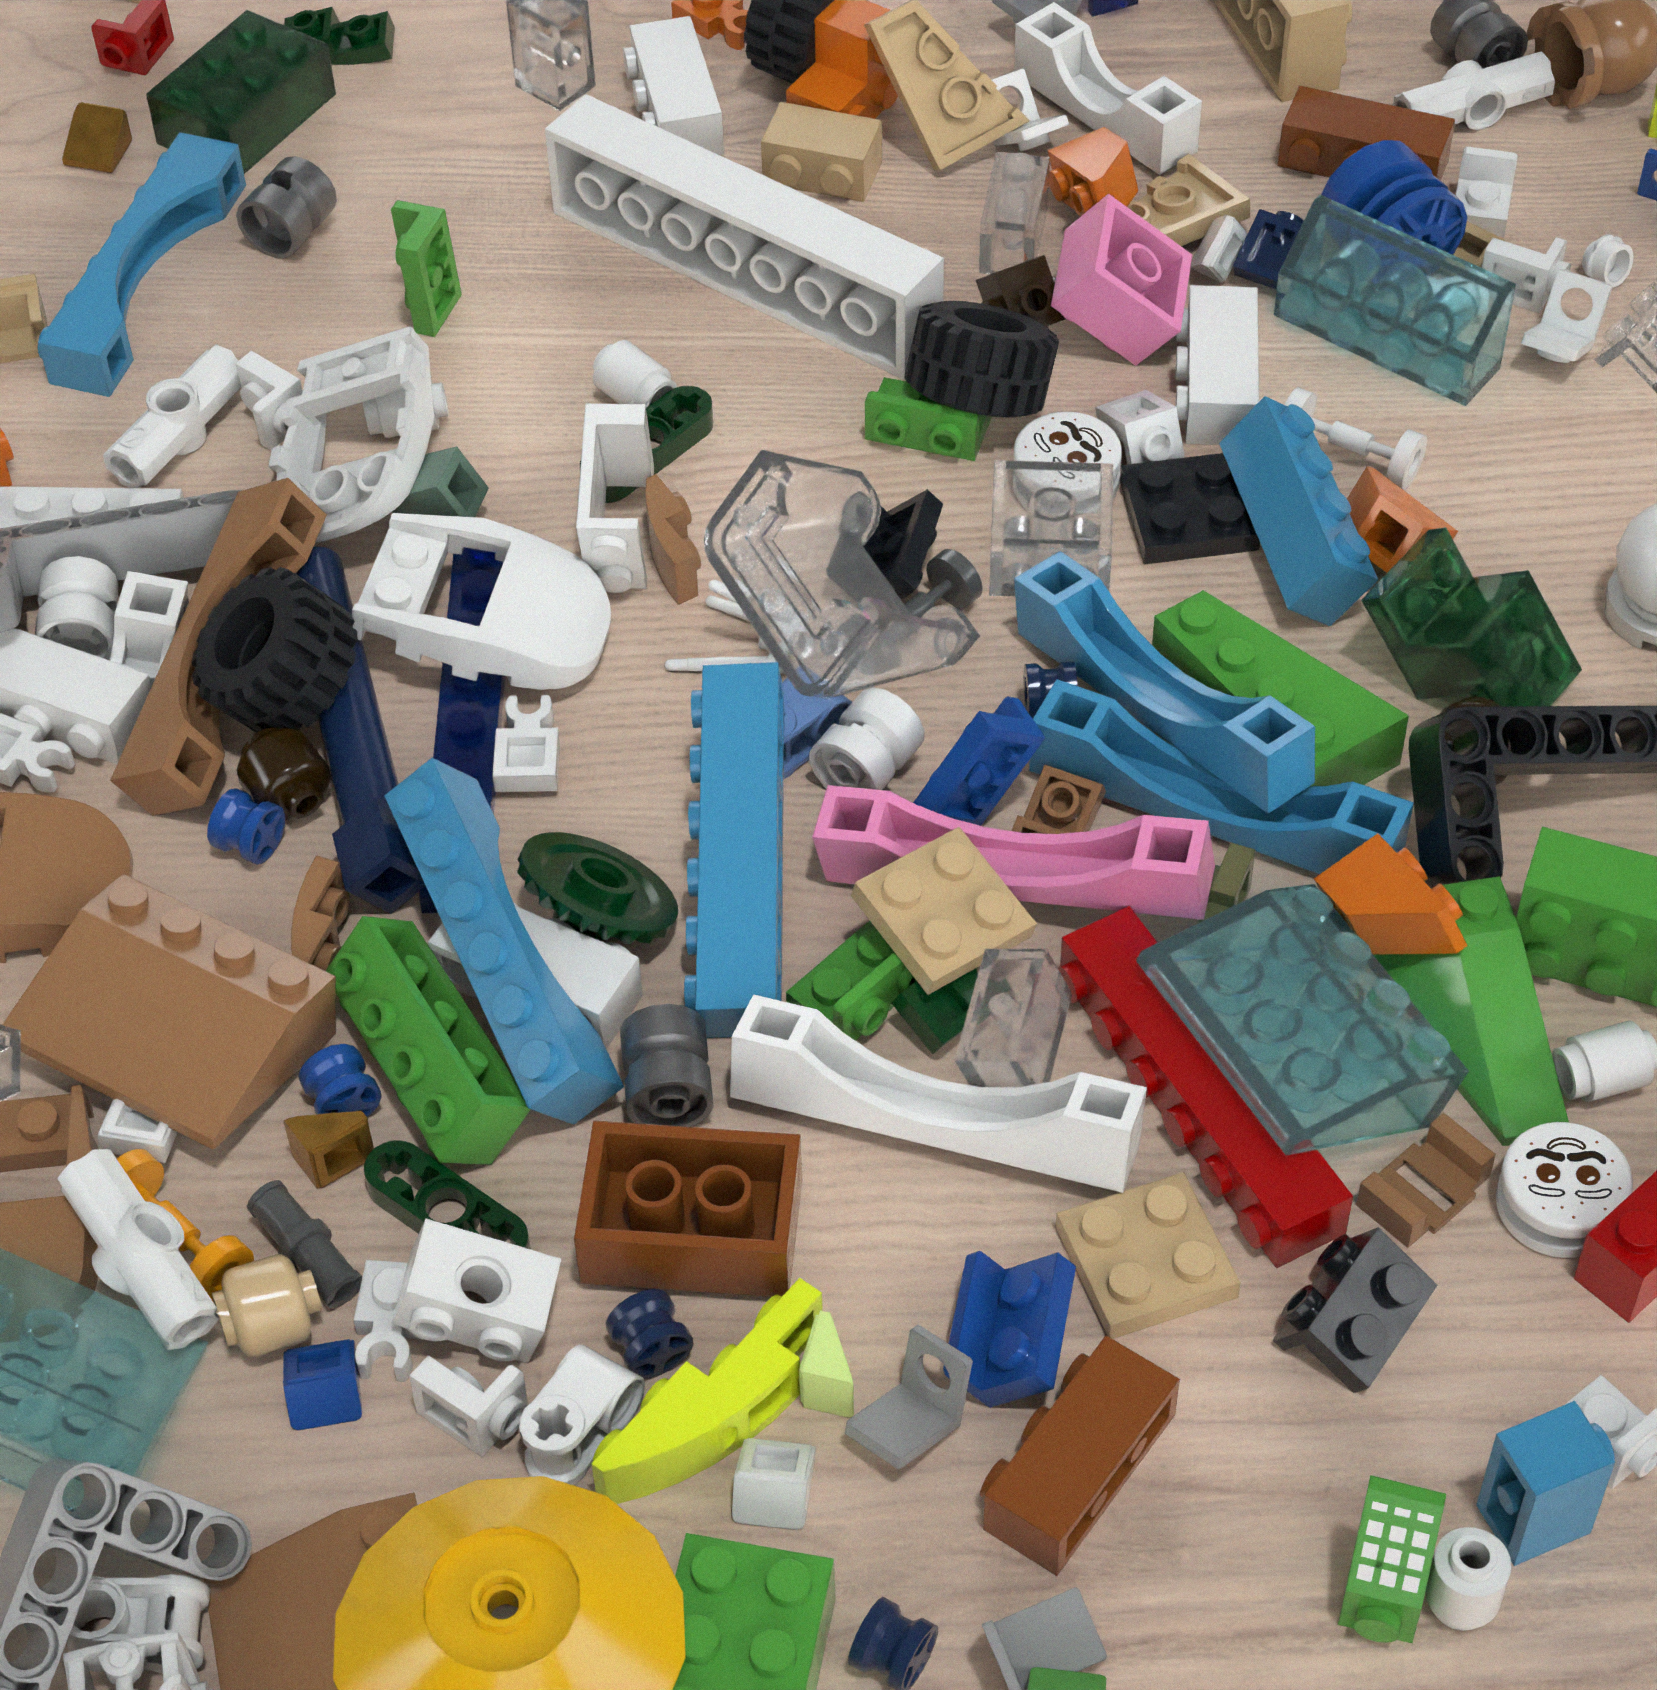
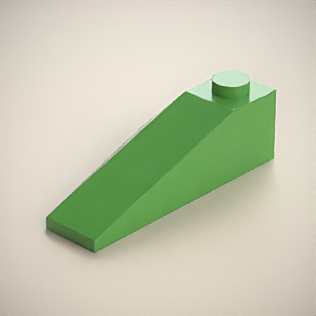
(1488, 1013)

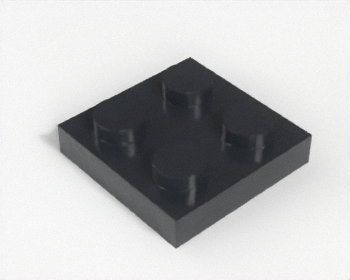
(1186, 509)

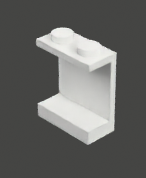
(613, 454)

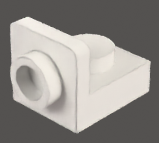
(1486, 187)
(1527, 268)
(265, 394)
(1145, 427)
(462, 1408)
(1627, 1427)

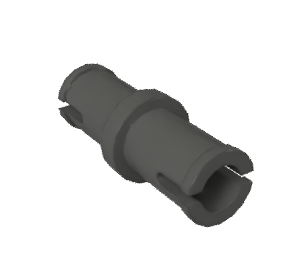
(305, 1242)

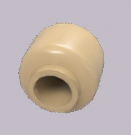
(266, 1305)

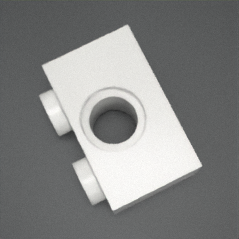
(508, 1276)

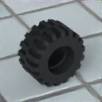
(782, 36)
(981, 359)
(274, 651)

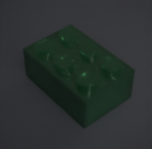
(245, 88)

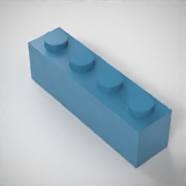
(1298, 511)

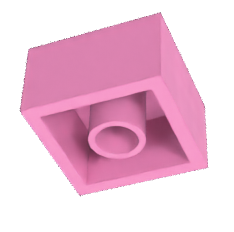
(1122, 280)

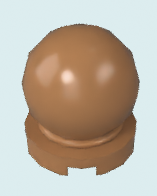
(1595, 47)

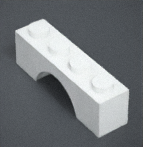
(1066, 68)

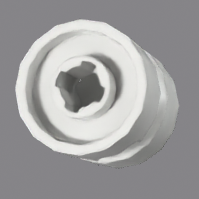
(78, 605)
(869, 743)

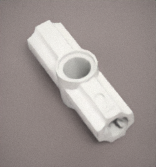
(1480, 93)
(174, 418)
(138, 1249)

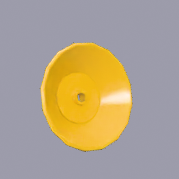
(580, 1570)

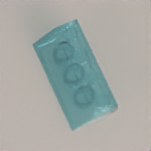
(1395, 300)

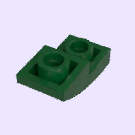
(349, 42)

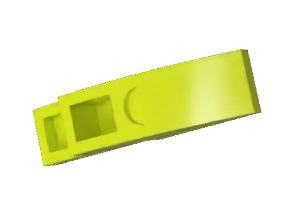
(704, 1418)

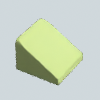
(824, 1371)

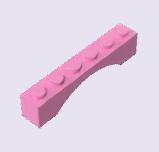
(1144, 863)

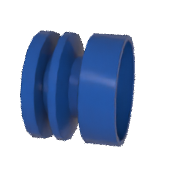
(1400, 191)

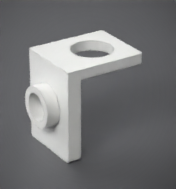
(1036, 130)
(1558, 335)

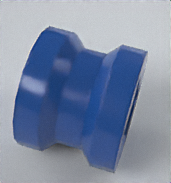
(246, 826)
(339, 1082)

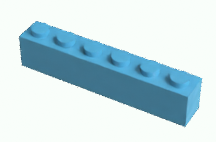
(739, 843)

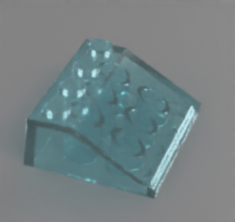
(1305, 1021)
(80, 1377)

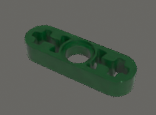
(689, 428)
(435, 1184)

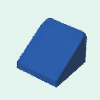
(322, 1384)

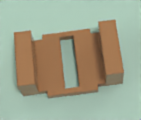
(1447, 1159)

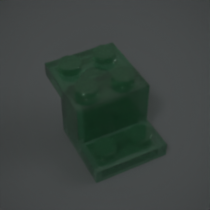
(1468, 631)

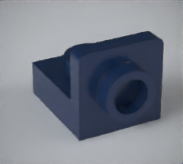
(1267, 247)

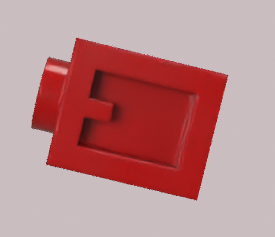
(137, 41)

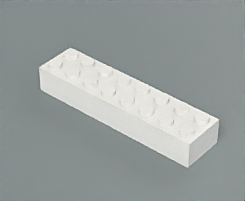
(741, 233)

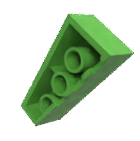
(1226, 651)

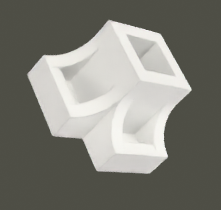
(147, 620)

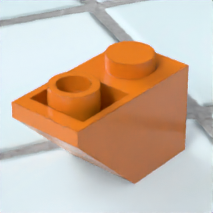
(1091, 169)
(1389, 518)
(1390, 904)

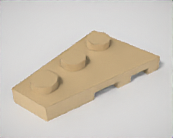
(940, 89)
(1190, 201)

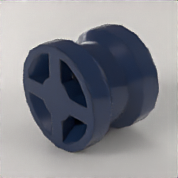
(1039, 681)
(649, 1333)
(893, 1644)

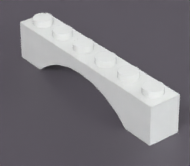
(1063, 1128)

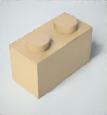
(822, 151)

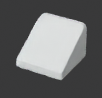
(1219, 248)
(773, 1483)

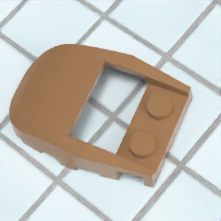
(52, 865)
(42, 1135)

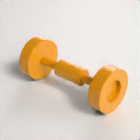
(210, 1260)

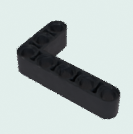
(1533, 751)

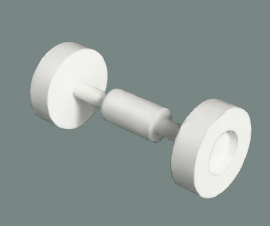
(1404, 459)

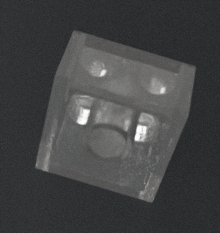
(1047, 511)

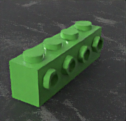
(427, 1041)

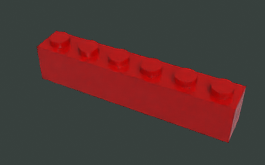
(1279, 1199)

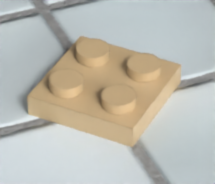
(942, 909)
(1147, 1255)

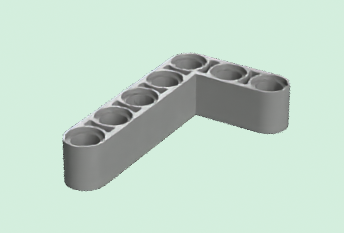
(133, 539)
(77, 1544)

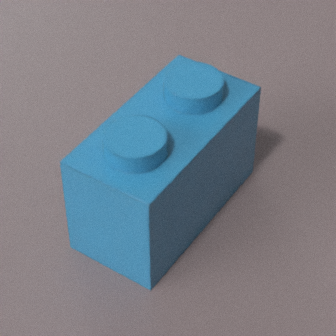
(1546, 1482)

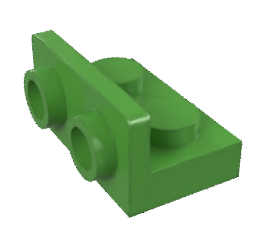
(426, 264)
(911, 420)
(855, 983)

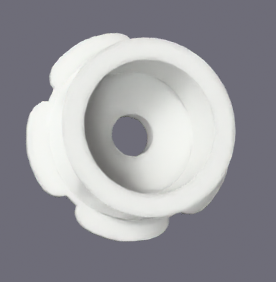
(1608, 260)

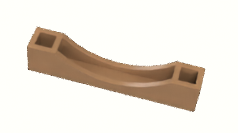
(177, 734)

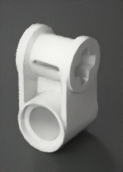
(576, 1413)
(142, 1609)

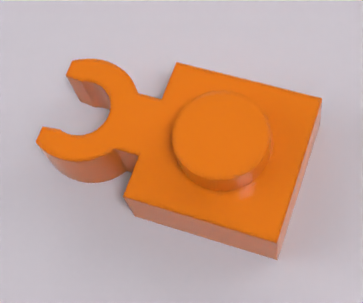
(715, 17)

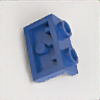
(982, 763)
(1012, 1325)

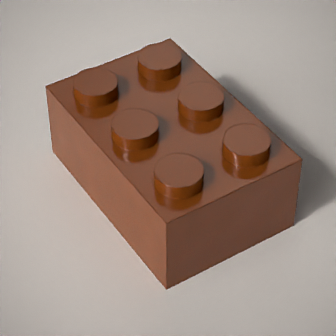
(689, 1209)

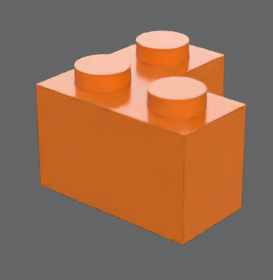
(846, 65)

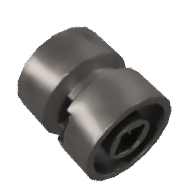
(1477, 32)
(286, 207)
(666, 1066)

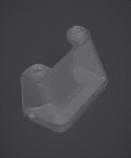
(799, 571)

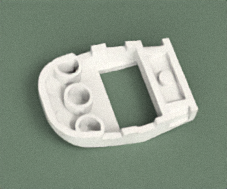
(375, 485)
(539, 624)

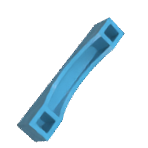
(186, 192)
(1243, 741)
(1107, 745)
(537, 1025)

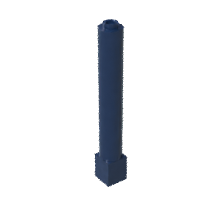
(369, 843)

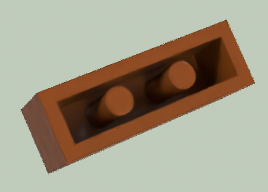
(1330, 127)
(1078, 1453)

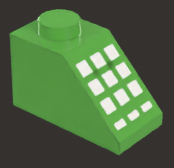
(1391, 1560)

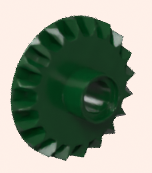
(597, 888)

